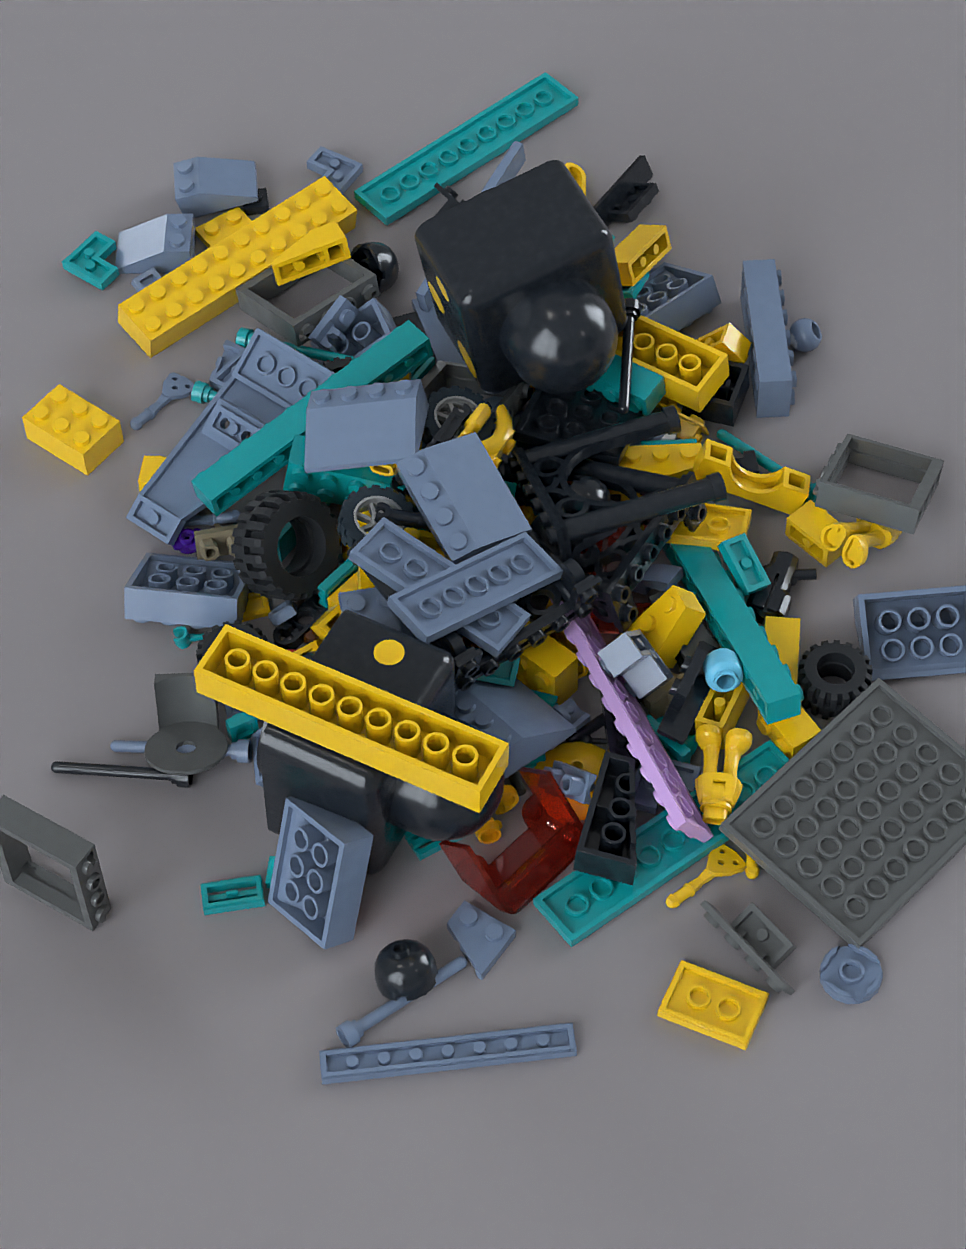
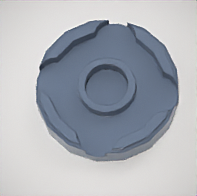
(851, 974)

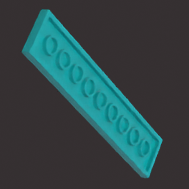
(465, 148)
(587, 902)

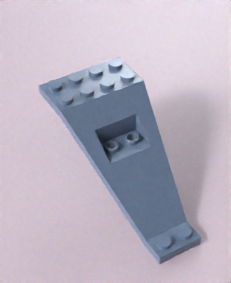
(259, 390)

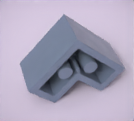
(637, 662)

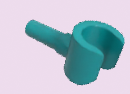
(184, 638)

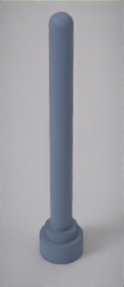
(237, 750)
(352, 1031)

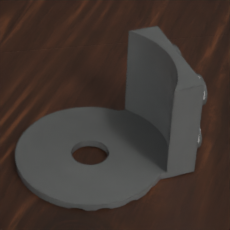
(183, 720)

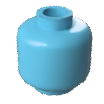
(723, 670)

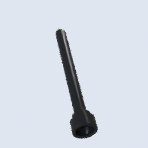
(633, 310)
(120, 771)

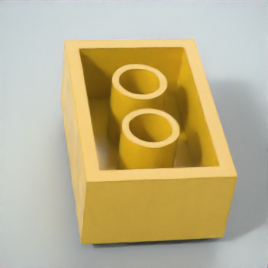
(73, 429)

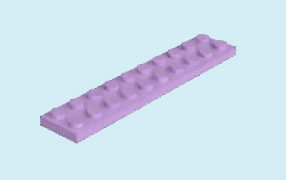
(643, 741)

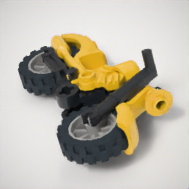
(398, 504)

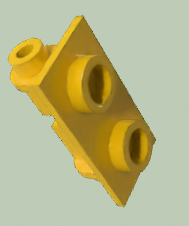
(690, 426)

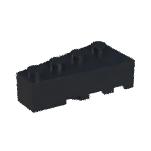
(609, 832)

